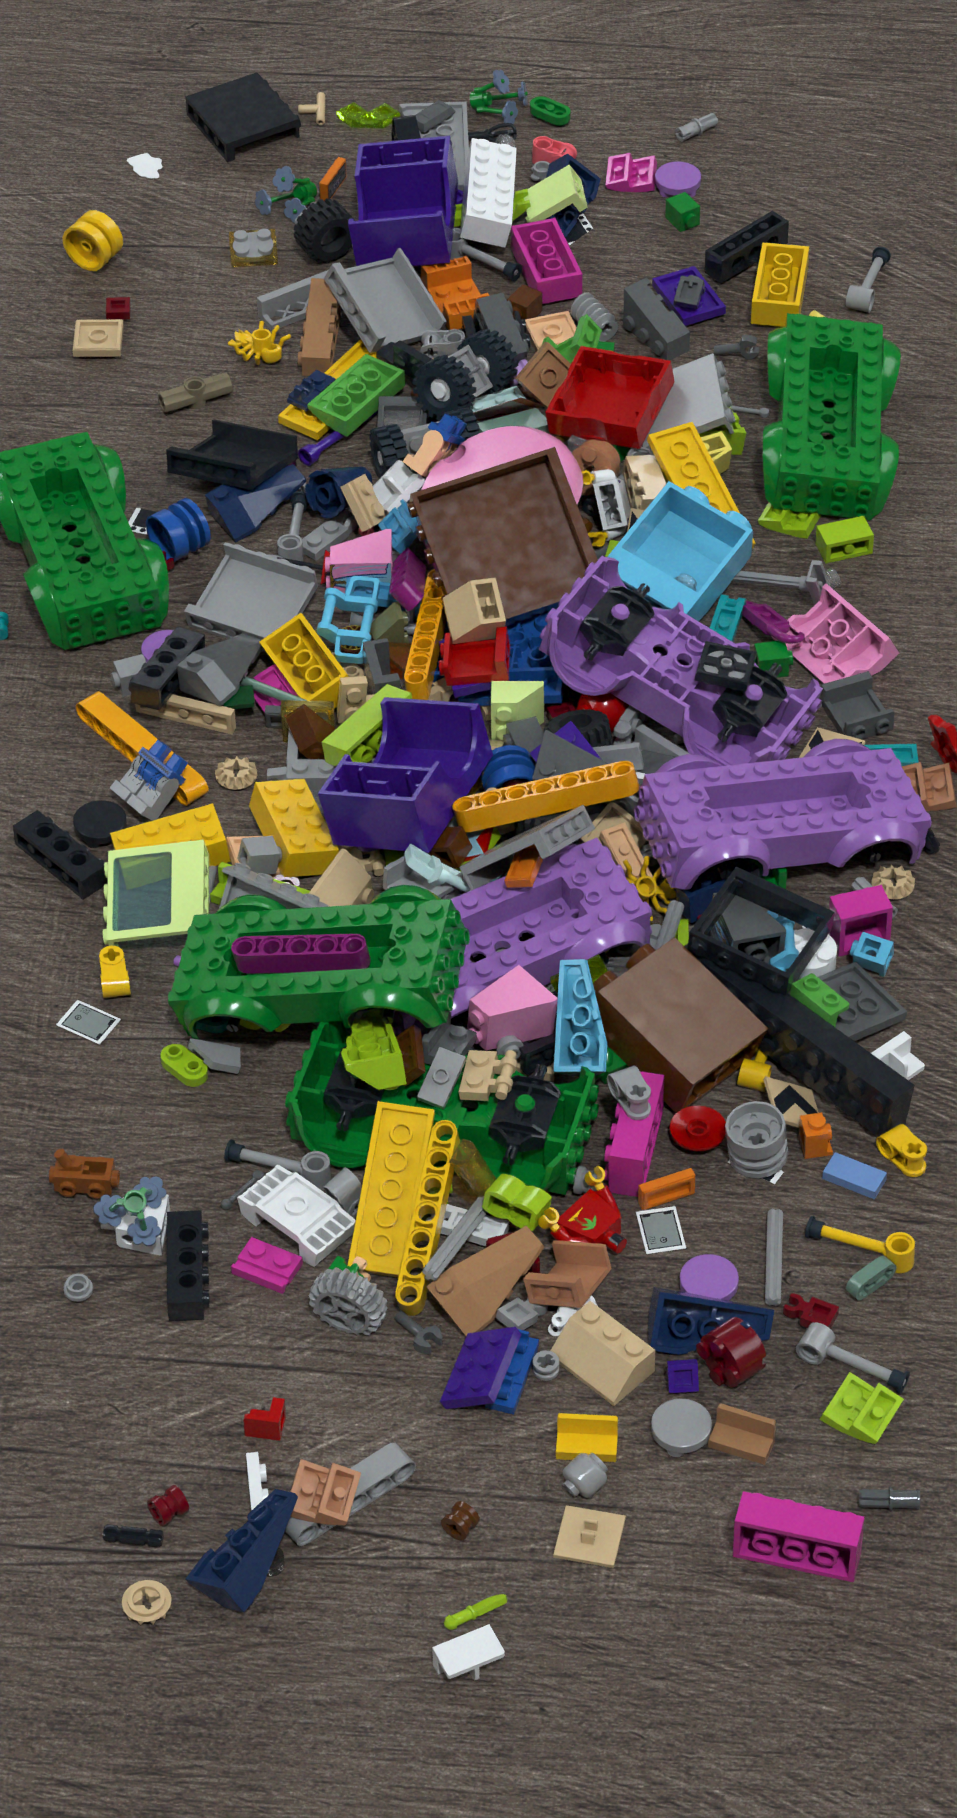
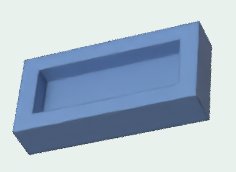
(854, 1175)

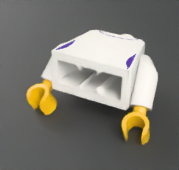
(611, 502)

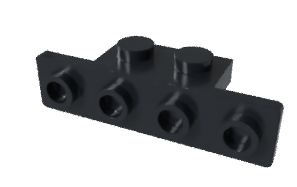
(403, 357)

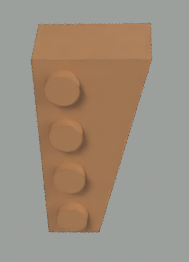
(319, 329)

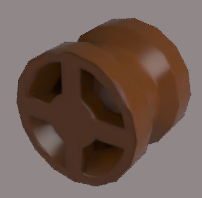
(460, 1520)

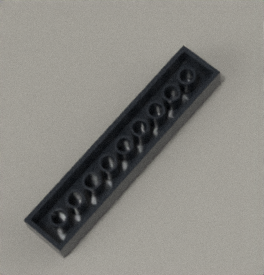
(822, 1055)

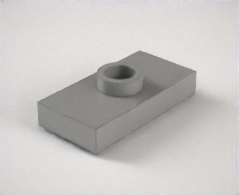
(441, 1078)

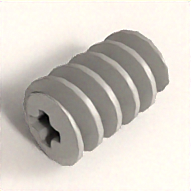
(589, 305)

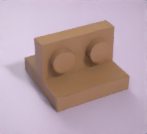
(543, 374)

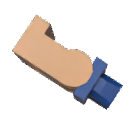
(437, 444)

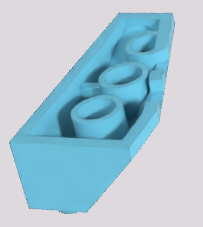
(579, 1025)

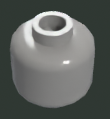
(585, 1475)

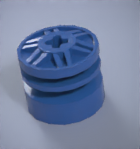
(179, 529)
(507, 764)

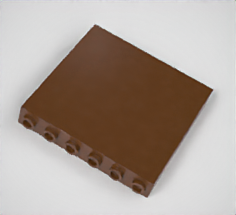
(507, 526)

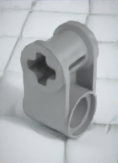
(443, 342)
(630, 1092)
(346, 1190)

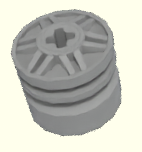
(756, 1139)

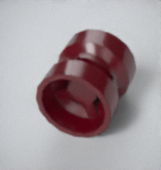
(168, 1505)

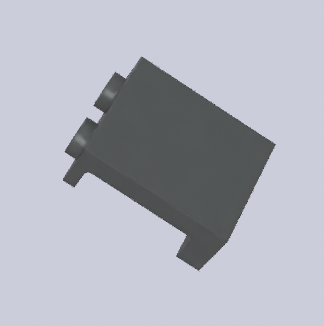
(377, 666)
(856, 707)

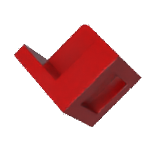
(266, 1423)

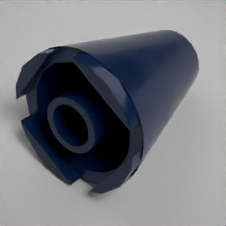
(325, 492)

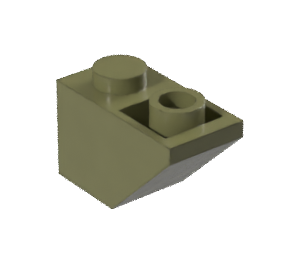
(391, 625)

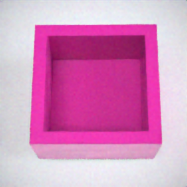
(859, 912)

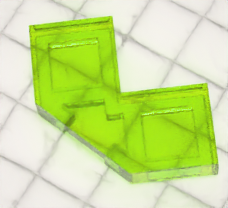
(358, 117)

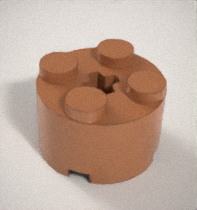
(600, 455)

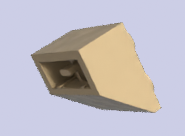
(474, 611)

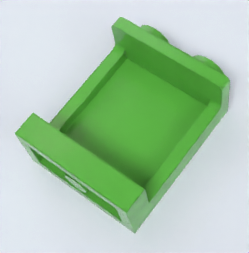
(586, 335)
(819, 998)

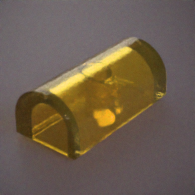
(472, 1168)

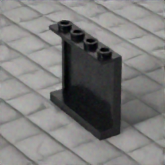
(240, 113)
(235, 455)

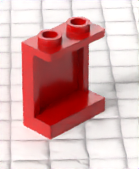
(476, 660)

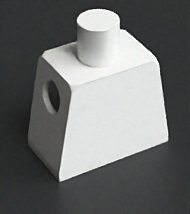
(125, 1241)

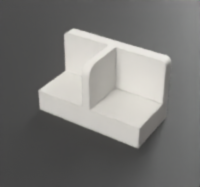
(396, 485)
(898, 1056)
(467, 1653)

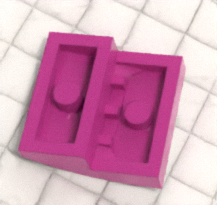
(631, 175)

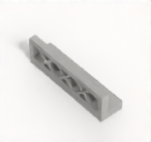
(284, 300)

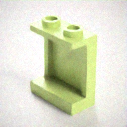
(555, 194)

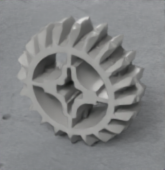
(348, 1301)

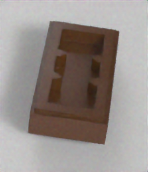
(412, 1053)

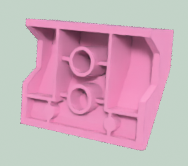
(838, 640)

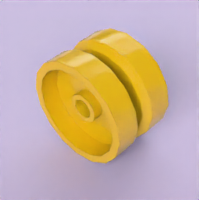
(92, 240)

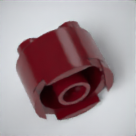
(732, 1353)

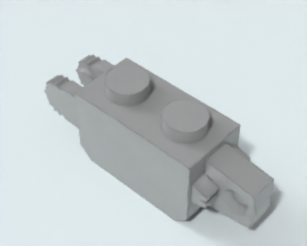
(312, 770)

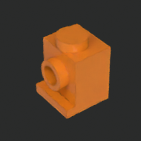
(815, 1136)

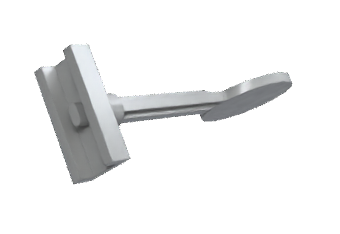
(812, 582)

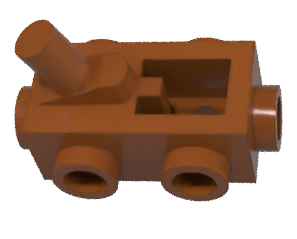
(83, 1175)

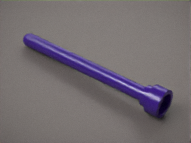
(310, 453)

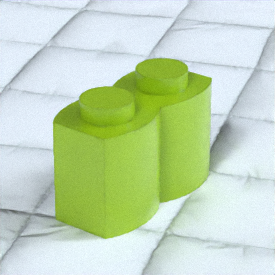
(515, 1201)

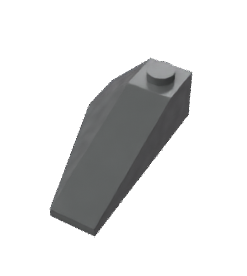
(218, 669)

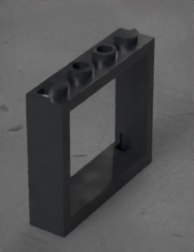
(771, 898)

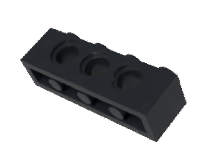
(744, 246)
(159, 676)
(60, 854)
(186, 1265)

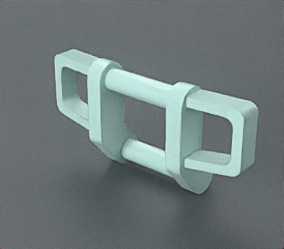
(433, 869)

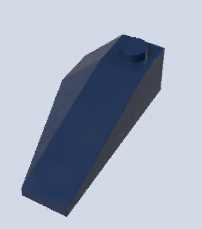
(568, 216)
(242, 510)
(241, 1564)

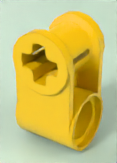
(113, 972)
(903, 1150)

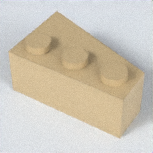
(642, 480)

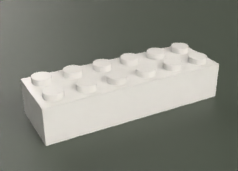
(488, 192)

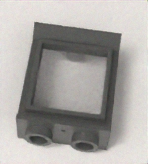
(401, 411)

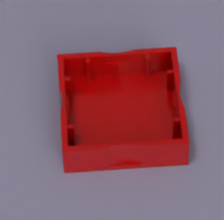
(610, 397)

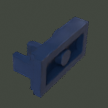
(309, 389)

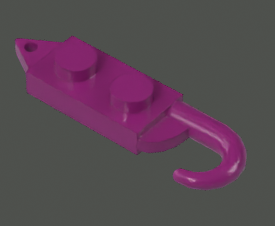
(770, 622)

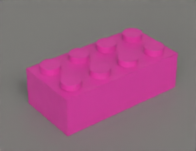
(546, 260)
(634, 1142)
(798, 1536)

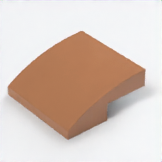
(932, 785)
(324, 1493)

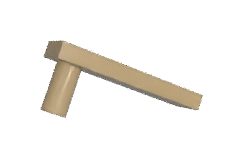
(195, 713)

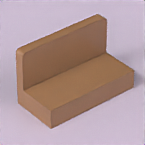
(743, 1434)

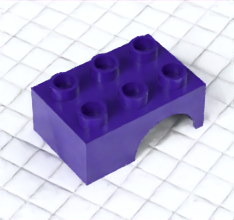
(405, 201)
(423, 765)

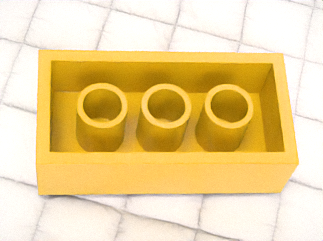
(779, 283)
(305, 660)
(295, 822)
(186, 826)

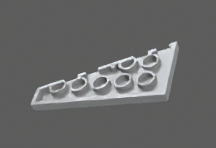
(454, 126)

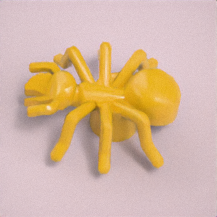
(259, 342)
(648, 888)

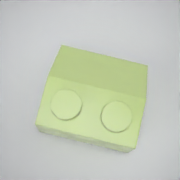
(515, 702)

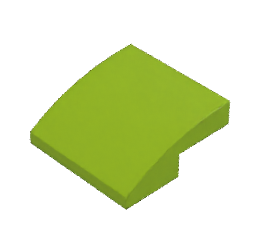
(788, 522)
(861, 1409)

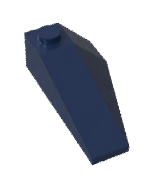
(682, 1318)

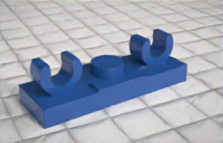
(516, 1375)

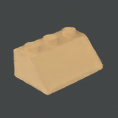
(344, 882)
(603, 1353)

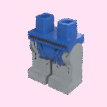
(151, 780)

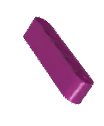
(407, 579)
(300, 953)

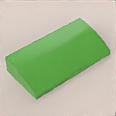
(356, 394)

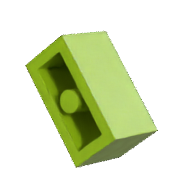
(844, 539)

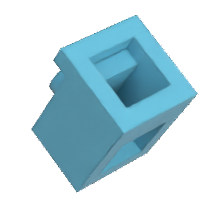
(872, 945)

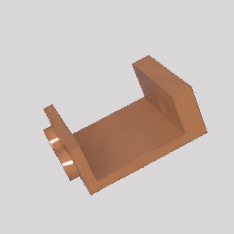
(574, 1276)

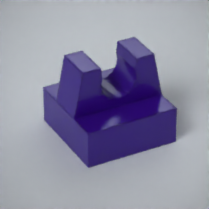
(682, 1376)

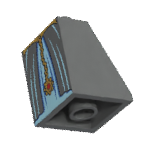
(750, 930)

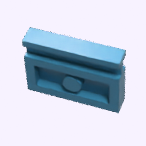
(401, 525)

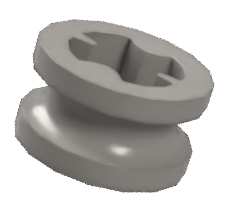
(550, 1371)

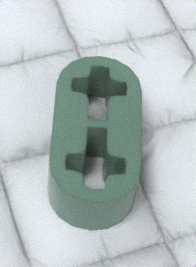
(871, 1277)

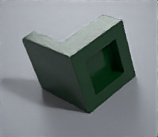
(242, 699)

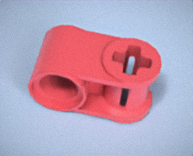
(550, 150)

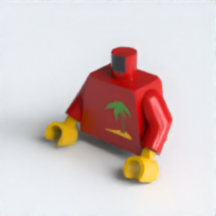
(590, 1219)

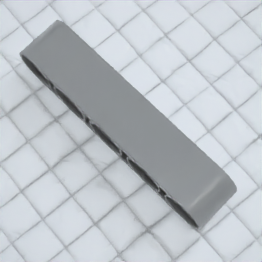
(378, 1476)

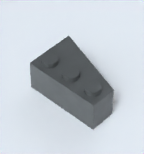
(496, 314)
(653, 323)
(562, 757)

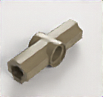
(195, 392)

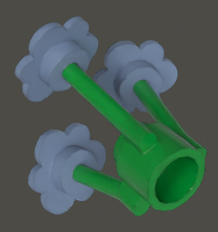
(481, 99)
(304, 192)
(134, 1203)

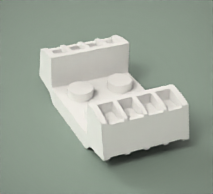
(299, 1212)

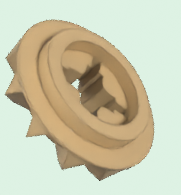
(245, 777)
(903, 887)
(156, 1594)

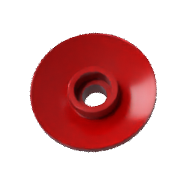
(698, 1128)

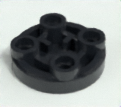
(97, 820)

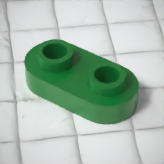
(550, 110)

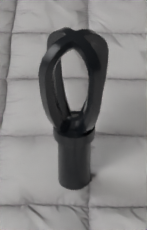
(489, 134)

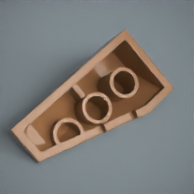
(480, 1283)

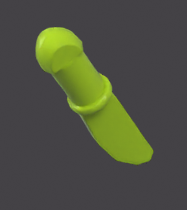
(471, 1612)

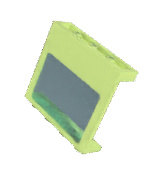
(155, 890)

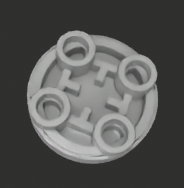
(681, 1426)

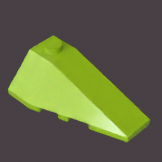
(374, 1051)

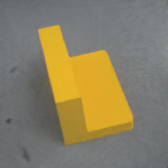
(587, 1435)

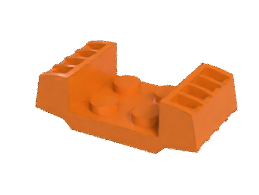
(452, 289)

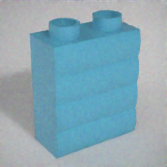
(686, 537)

